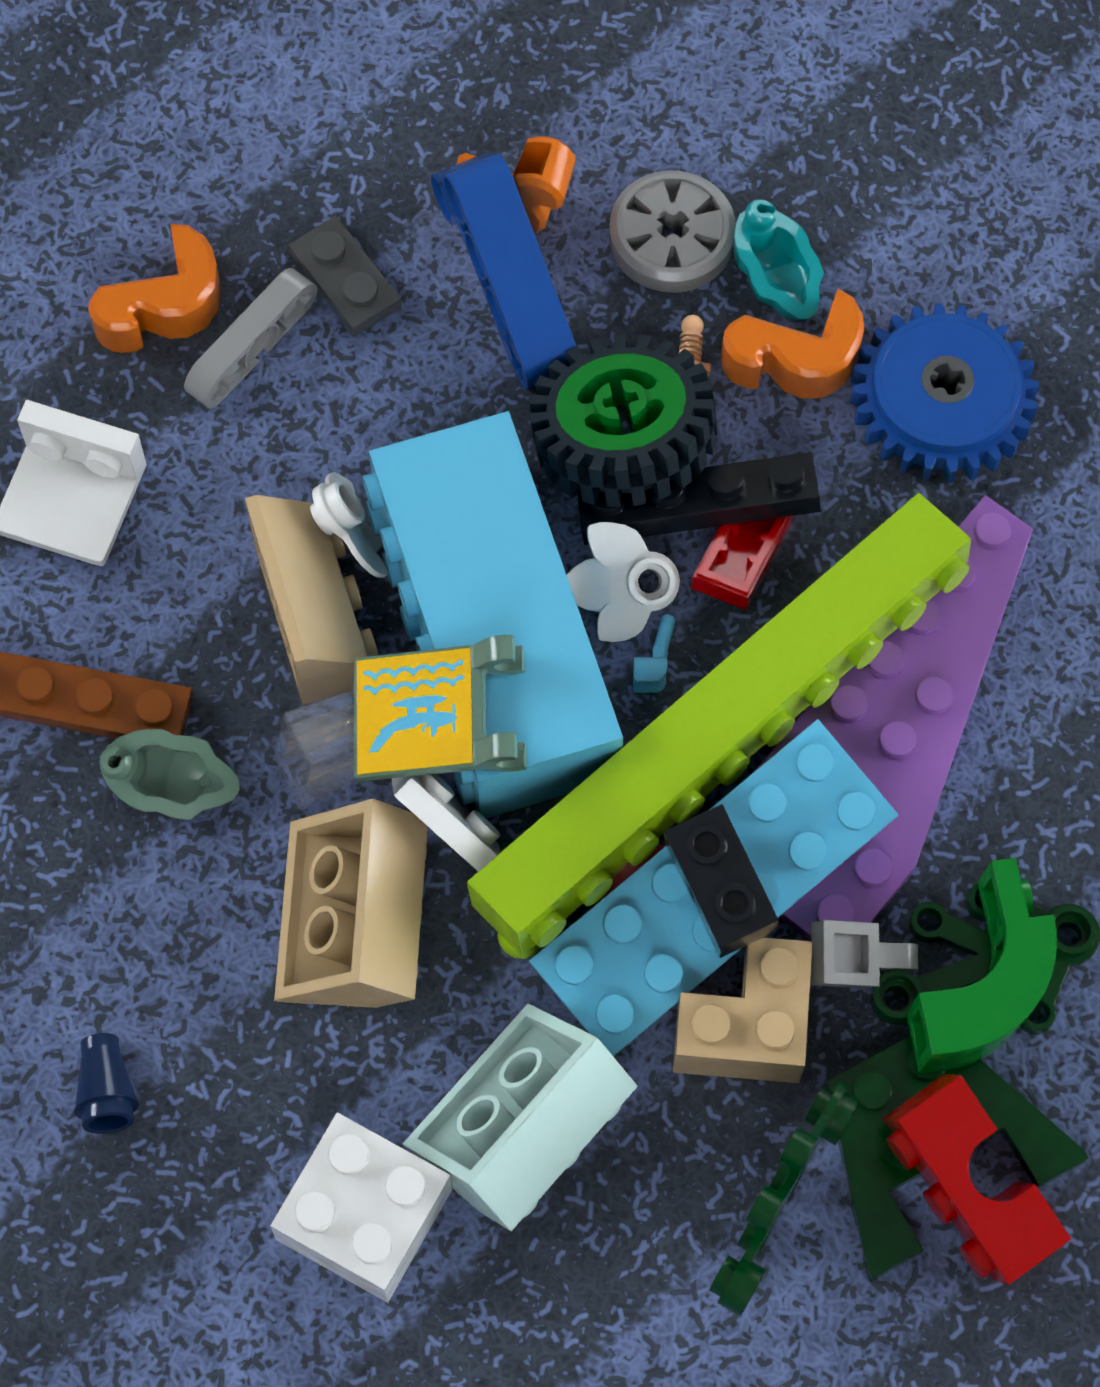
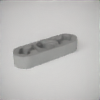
(255, 329)

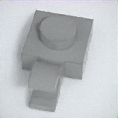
(853, 957)

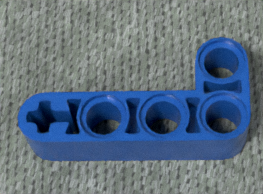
(507, 261)

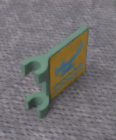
(429, 711)

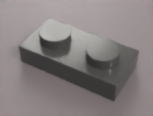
(345, 276)

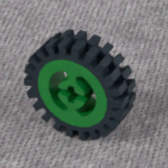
(665, 407)

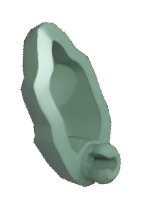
(167, 773)

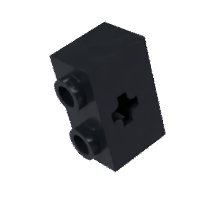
(721, 881)

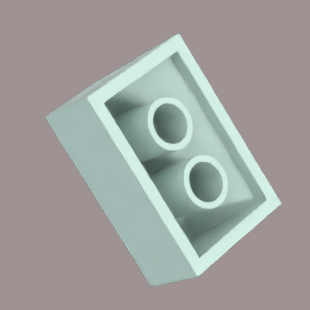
(522, 1114)

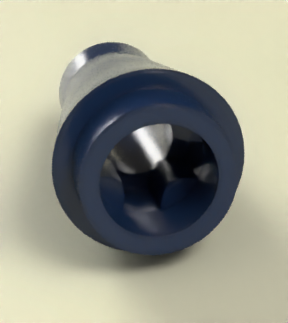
(104, 1088)

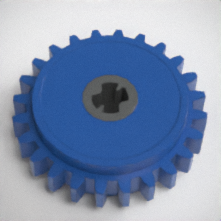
(944, 392)

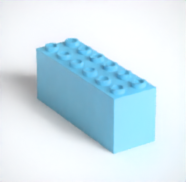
(481, 563)

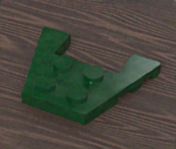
(874, 1171)

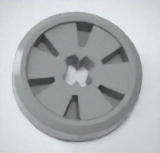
(672, 262)

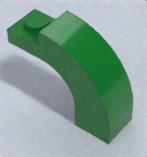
(975, 1020)

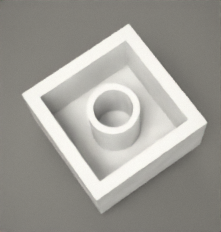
(362, 1207)

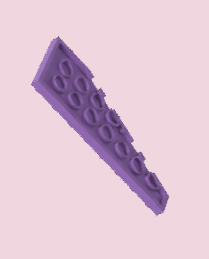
(907, 717)

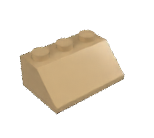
(309, 596)
(352, 907)

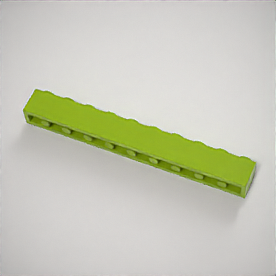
(719, 726)

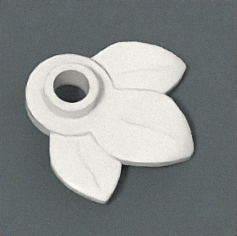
(340, 512)
(611, 581)

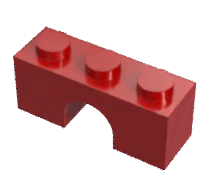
(937, 1137)

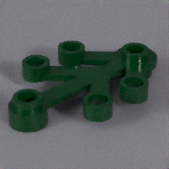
(977, 967)
(829, 1116)

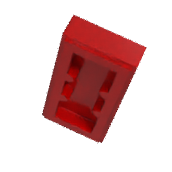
(739, 560)

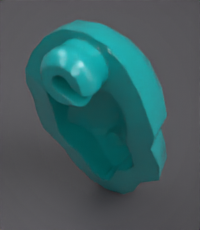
(778, 261)

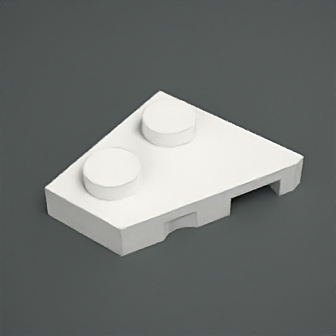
(435, 805)

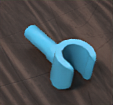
(650, 672)

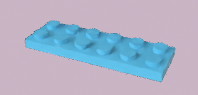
(645, 938)

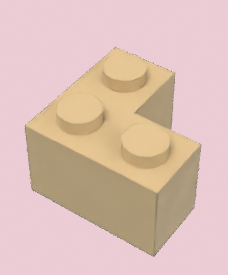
(754, 1034)

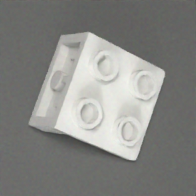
(71, 483)

